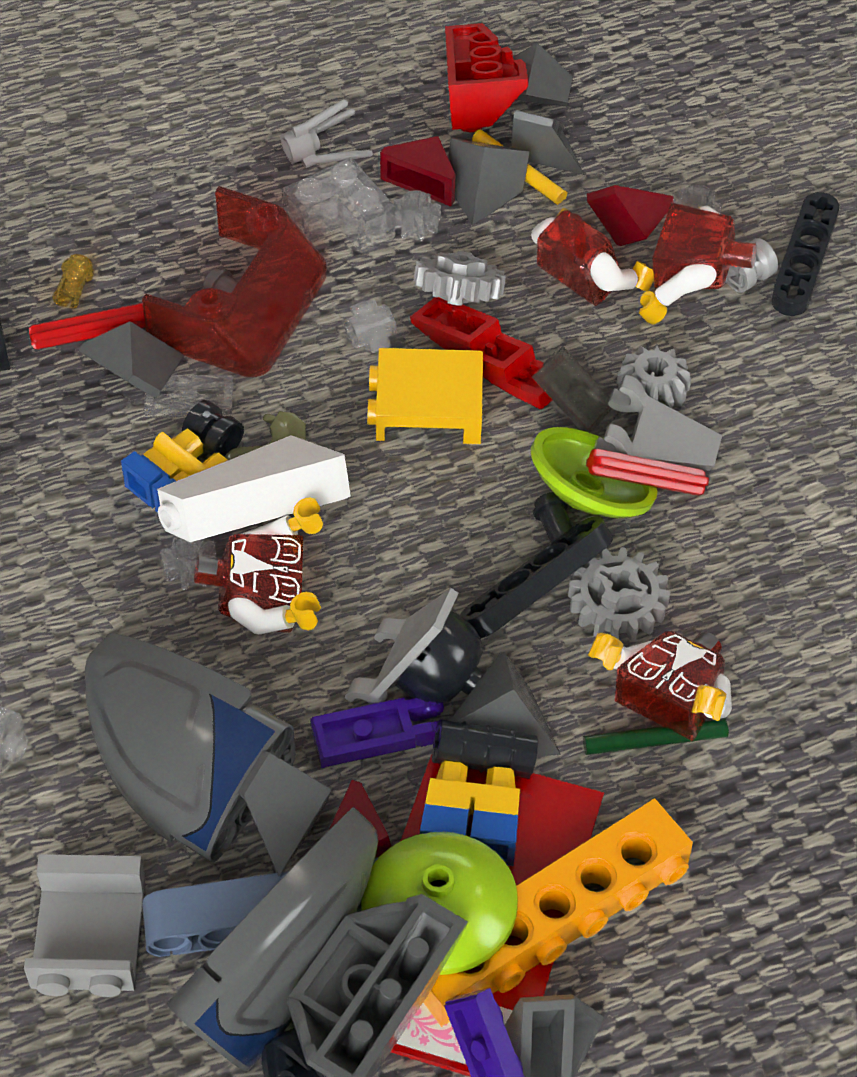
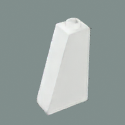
(252, 488)

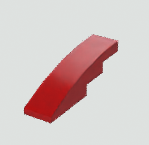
(506, 360)

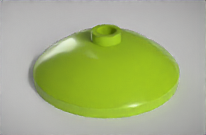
(561, 463)
(476, 889)

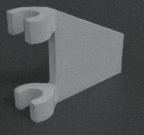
(659, 431)
(410, 639)

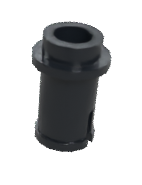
(552, 514)

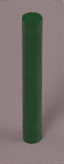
(650, 737)

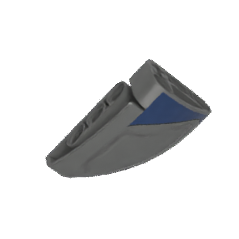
(178, 740)
(244, 986)

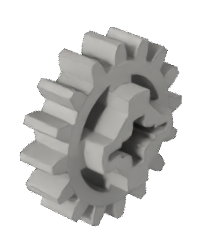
(459, 278)
(626, 594)

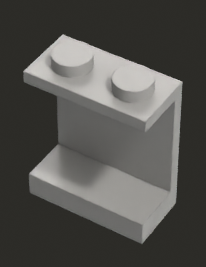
(87, 924)

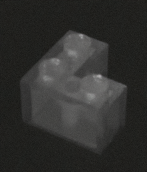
(341, 201)

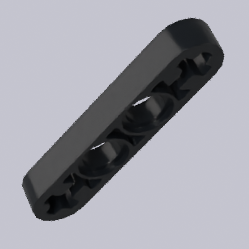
(805, 253)
(538, 576)

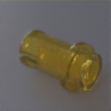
(76, 272)

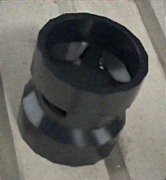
(214, 430)

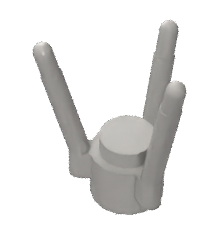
(303, 140)

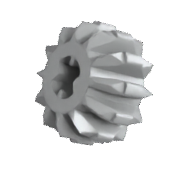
(660, 374)

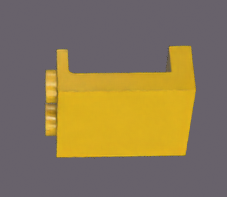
(427, 391)

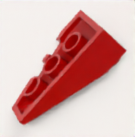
(480, 76)

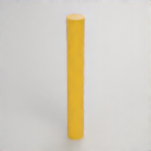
(533, 176)

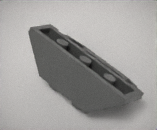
(371, 984)

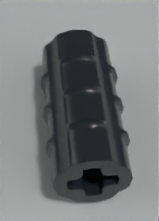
(485, 747)

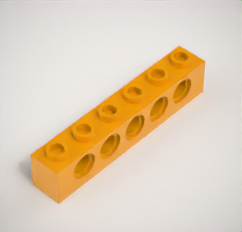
(643, 834)

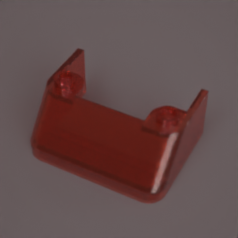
(255, 321)

